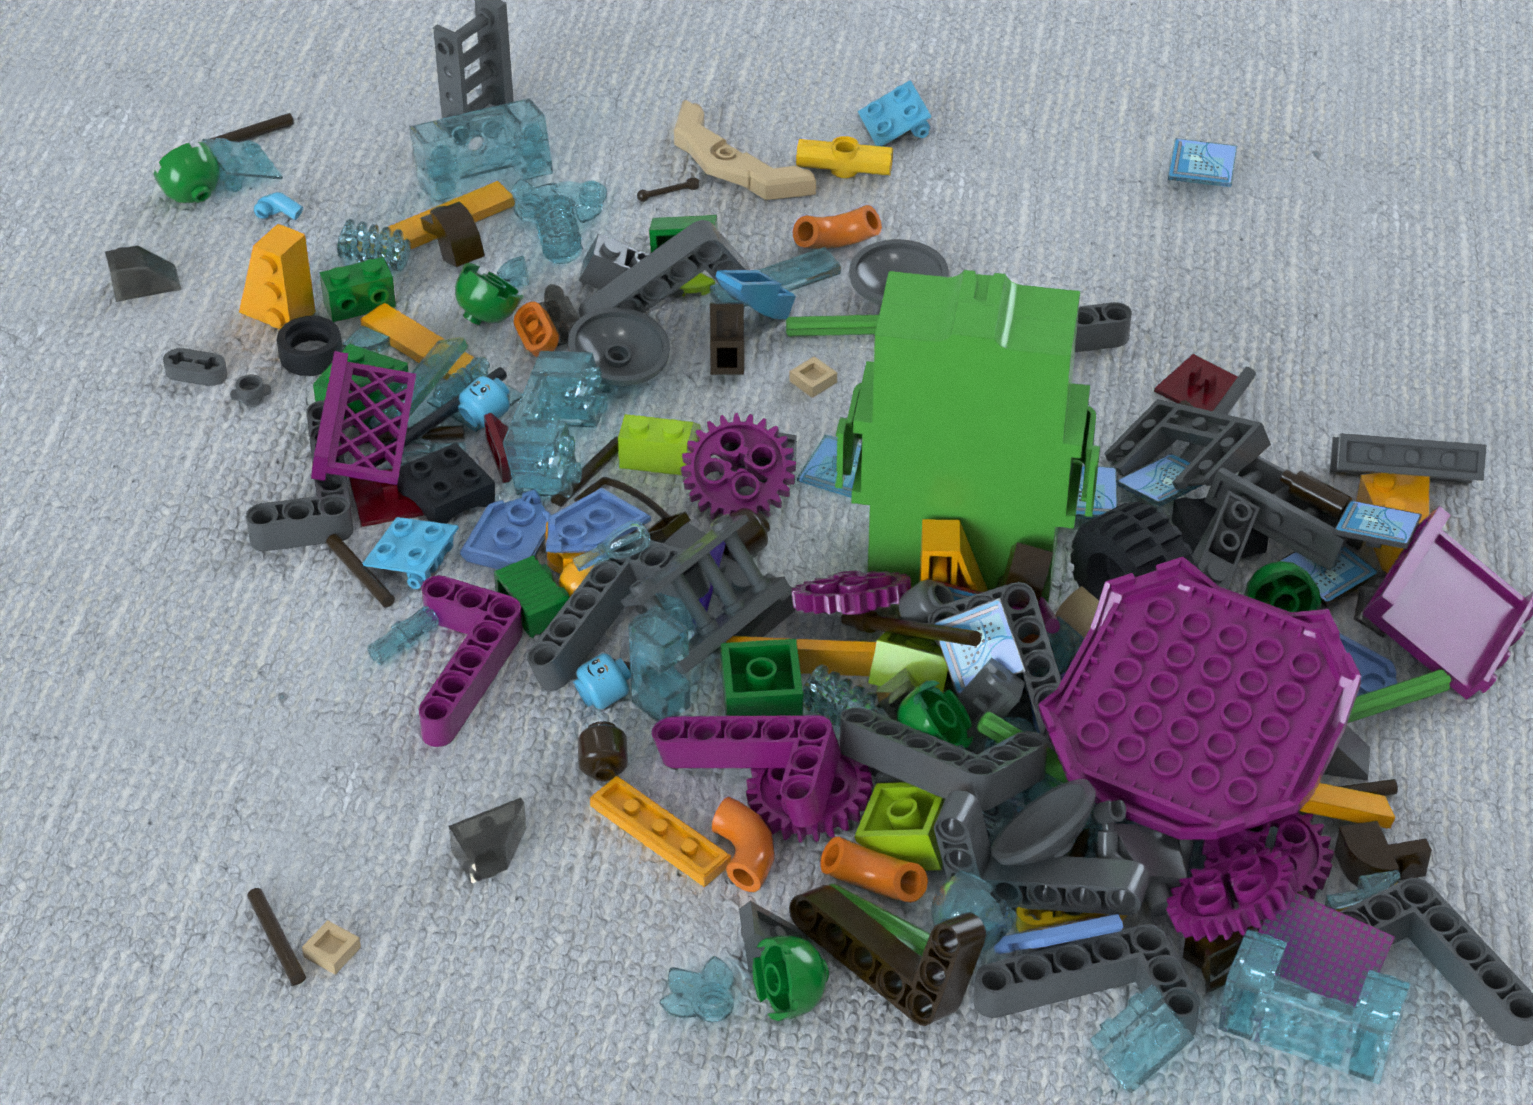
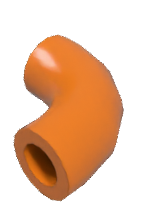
(837, 230)
(751, 840)
(873, 870)

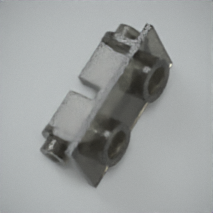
(560, 311)

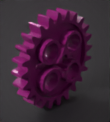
(754, 443)
(850, 592)
(847, 798)
(1307, 851)
(1259, 882)

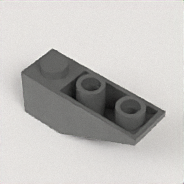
(608, 260)
(1225, 539)

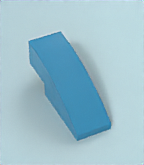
(757, 292)

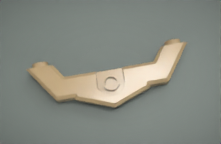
(731, 165)

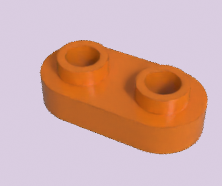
(536, 328)

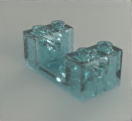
(511, 136)
(558, 395)
(1341, 1035)

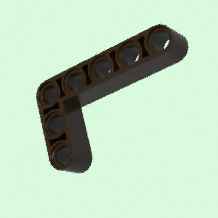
(916, 985)

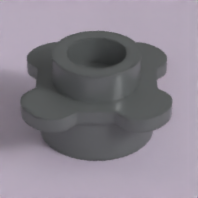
(250, 390)

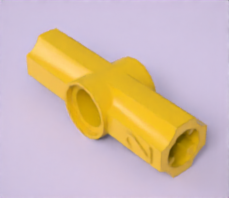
(844, 157)

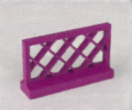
(333, 421)

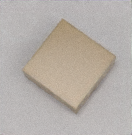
(813, 376)
(331, 947)

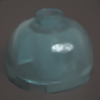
(971, 894)

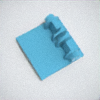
(896, 114)
(412, 548)

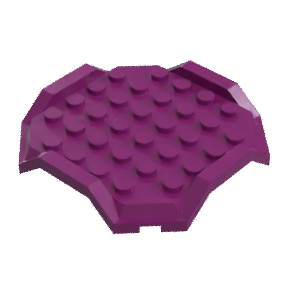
(1201, 704)

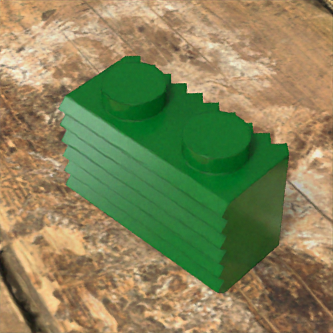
(535, 590)

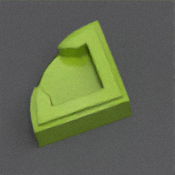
(699, 283)

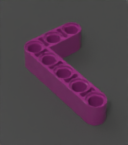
(493, 632)
(797, 743)

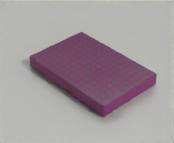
(1327, 948)

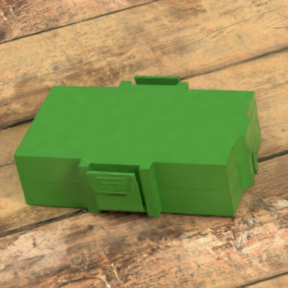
(970, 420)

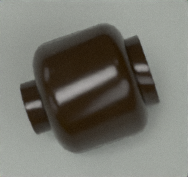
(753, 533)
(602, 751)

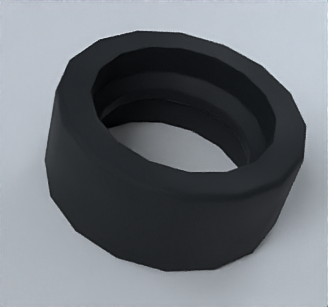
(303, 330)

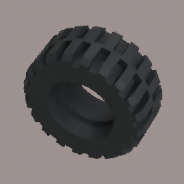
(1124, 542)

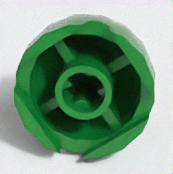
(188, 173)
(485, 296)
(1284, 587)
(936, 714)
(789, 976)

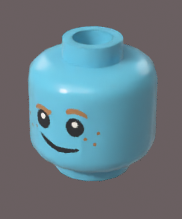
(483, 397)
(602, 681)

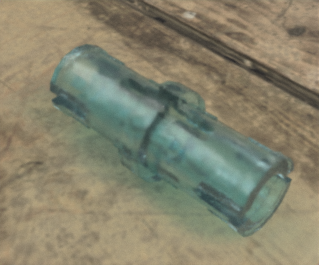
(402, 635)

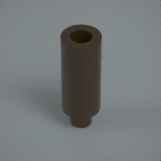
(1316, 493)

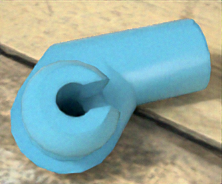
(276, 203)

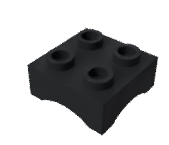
(446, 483)
(1193, 518)

